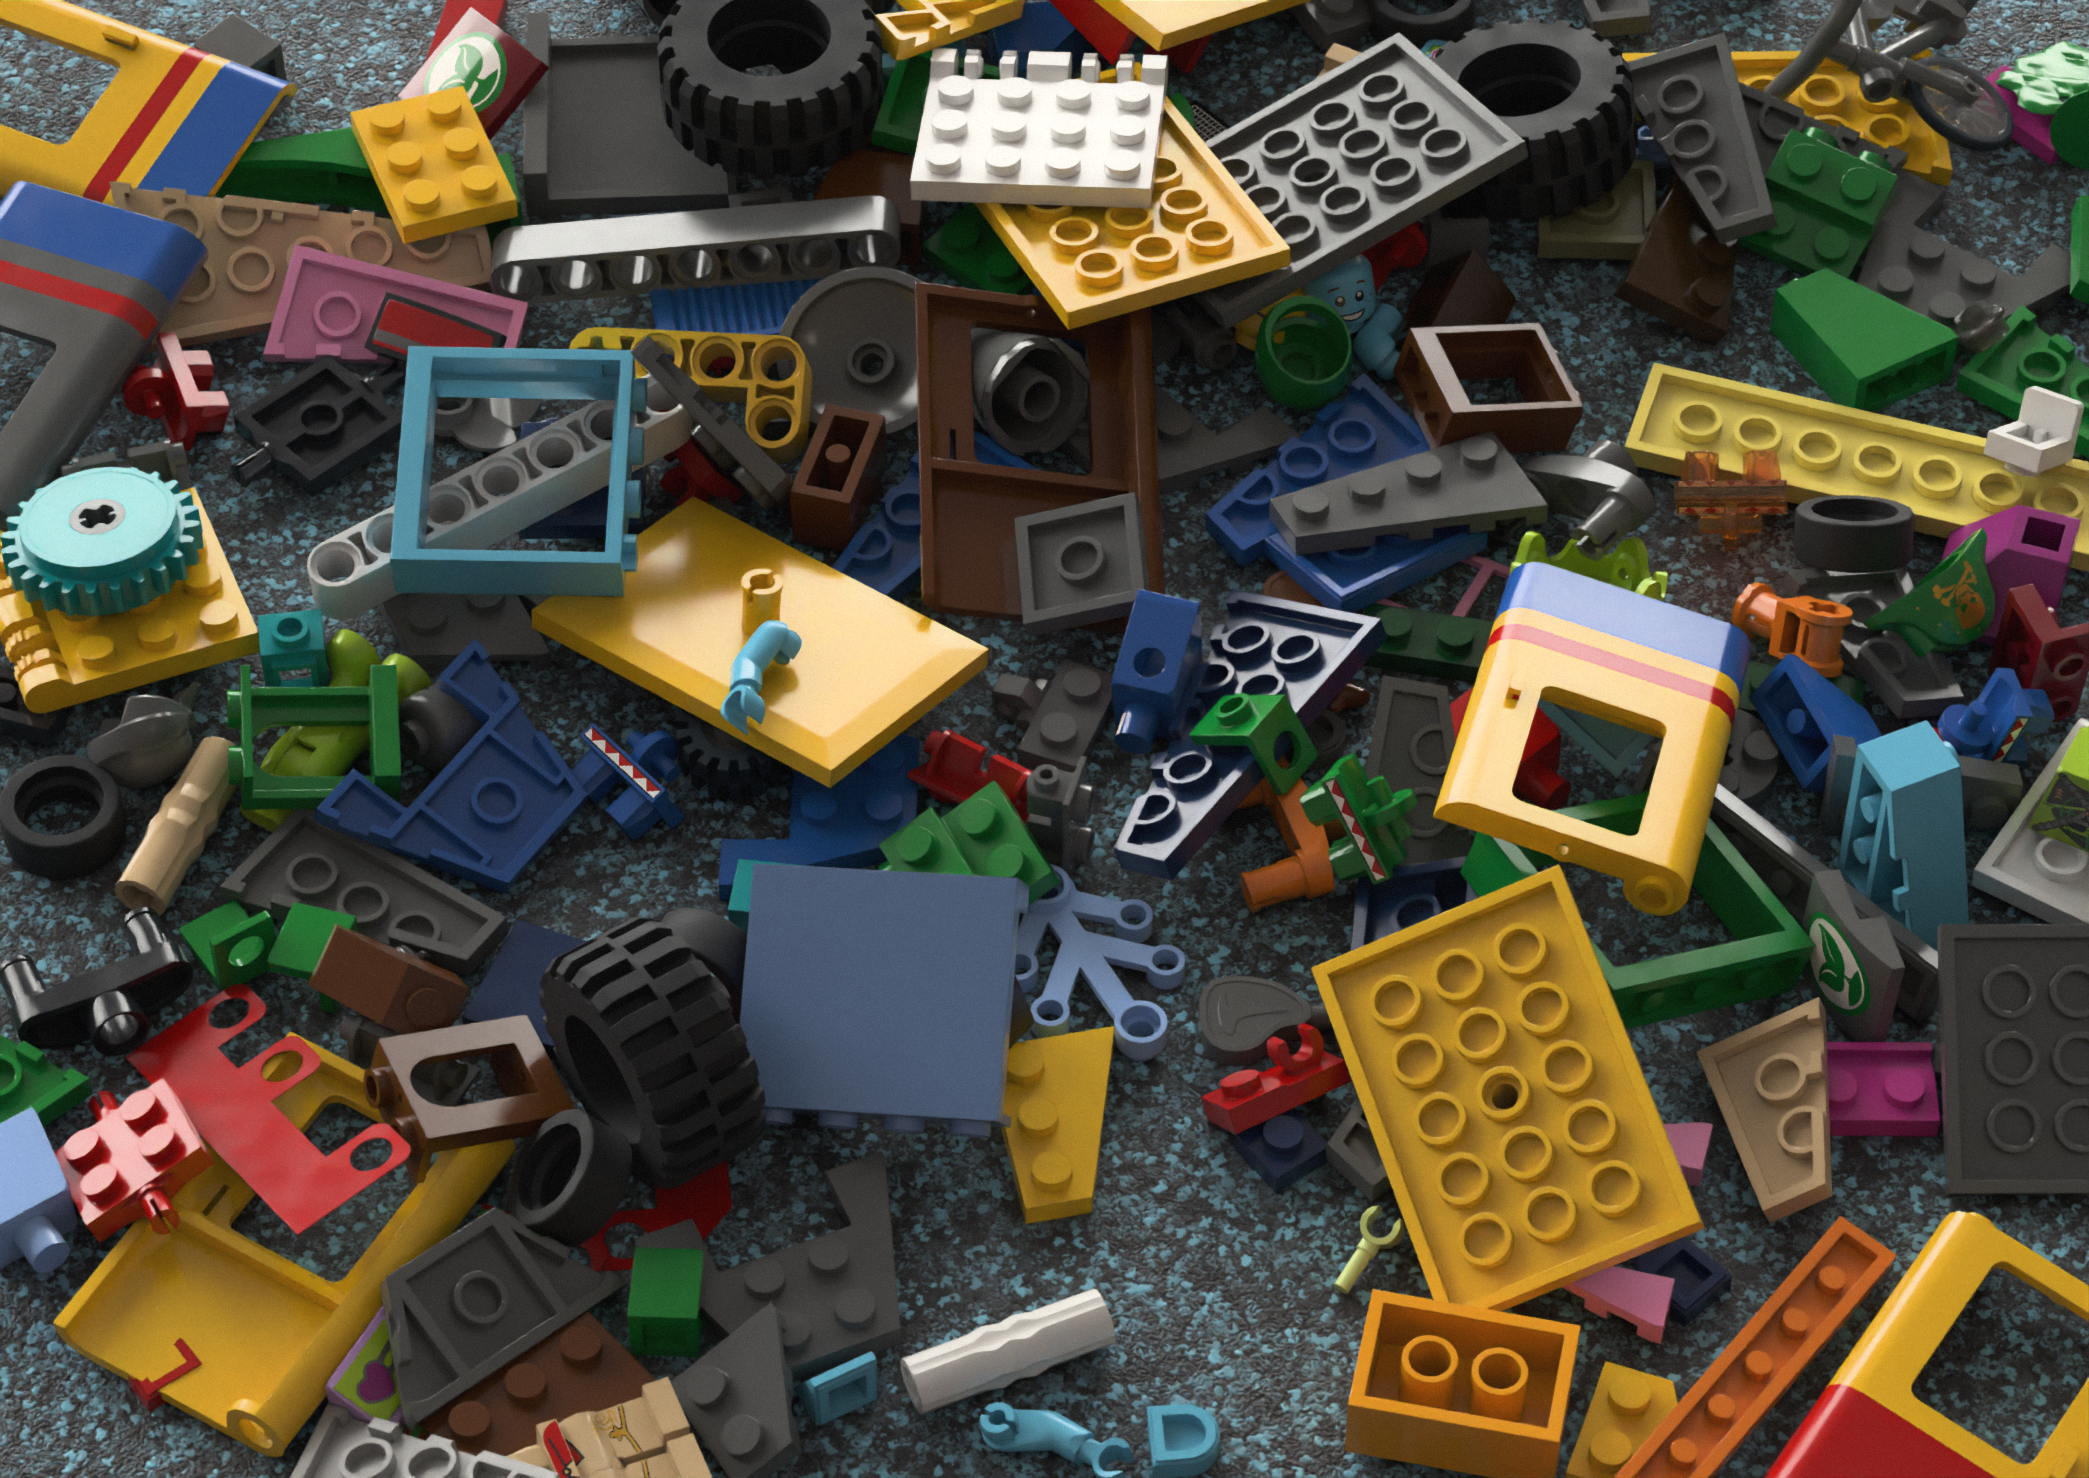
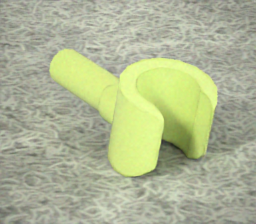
(1368, 1248)

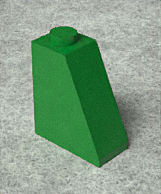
(1860, 342)

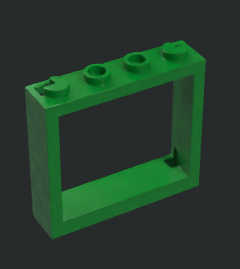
(1757, 966)

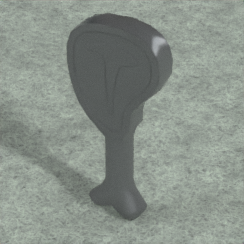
(1245, 1011)

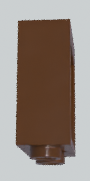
(1441, 356)

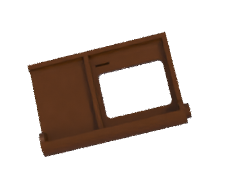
(972, 505)

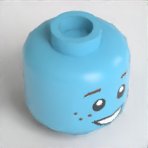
(1348, 290)

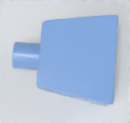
(33, 1196)

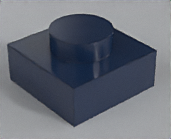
(1282, 1149)

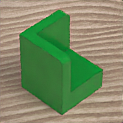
(303, 941)
(666, 1302)

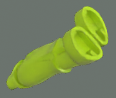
(334, 748)

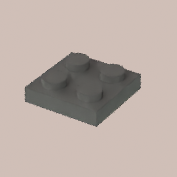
(1081, 563)

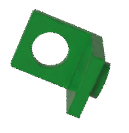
(1257, 723)
(230, 944)

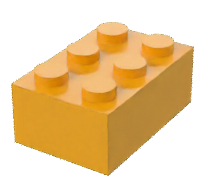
(1461, 1387)

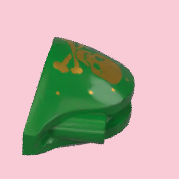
(1947, 605)

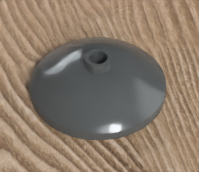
(846, 325)

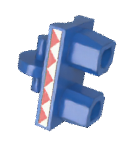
(1996, 720)
(644, 799)

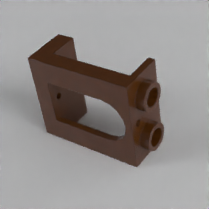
(518, 1062)

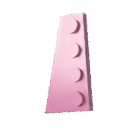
(334, 300)

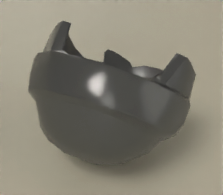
(149, 741)

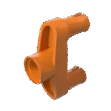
(1309, 868)

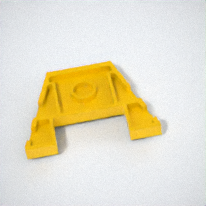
(941, 22)

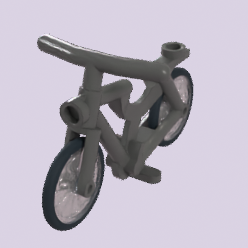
(1941, 90)

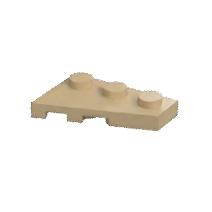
(1777, 1106)

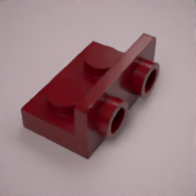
(2042, 651)

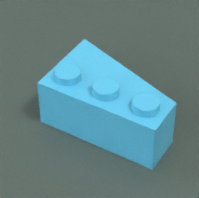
(1908, 830)

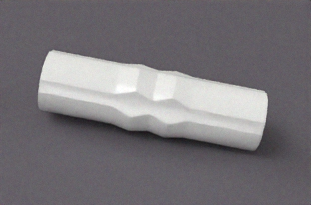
(1007, 1351)

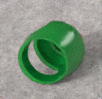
(1311, 361)

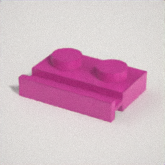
(1882, 1089)

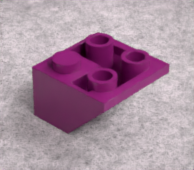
(2022, 550)

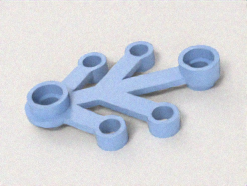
(1091, 955)

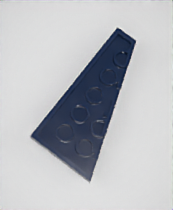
(1259, 650)

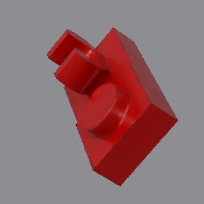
(699, 474)
(1257, 1096)

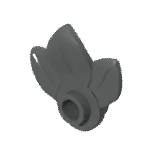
(484, 422)

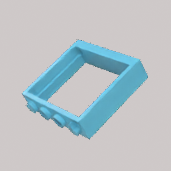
(528, 375)

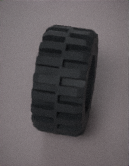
(1566, 101)
(774, 120)
(653, 1050)

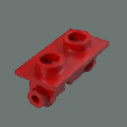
(956, 775)

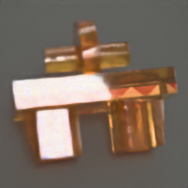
(1705, 495)

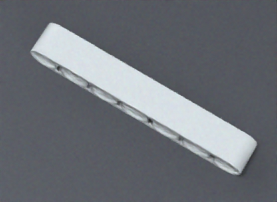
(491, 518)

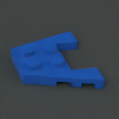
(487, 807)
(841, 822)

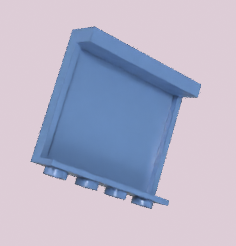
(881, 995)

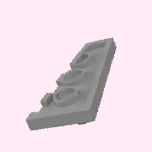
(379, 1450)

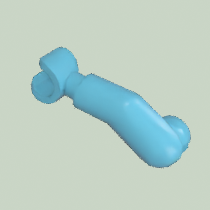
(768, 643)
(1046, 1430)

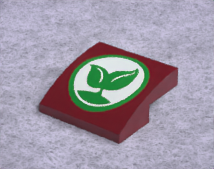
(486, 63)

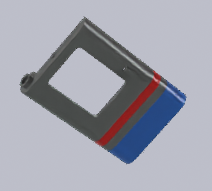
(96, 291)

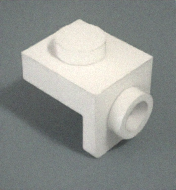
(2041, 436)

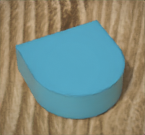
(1181, 1440)

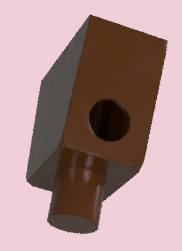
(886, 175)

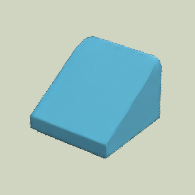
(840, 1389)

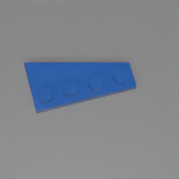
(1345, 439)
(889, 548)

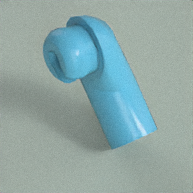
(1374, 341)

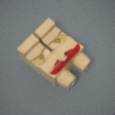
(625, 1441)

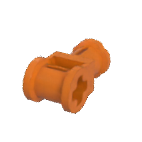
(1795, 626)

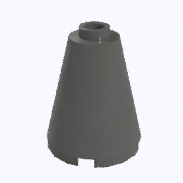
(1026, 389)

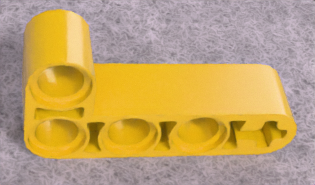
(744, 384)

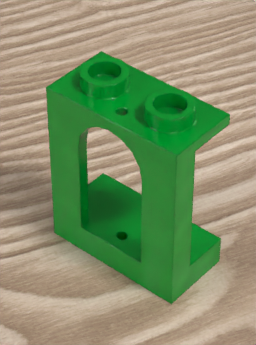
(263, 708)

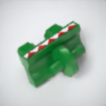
(1369, 816)

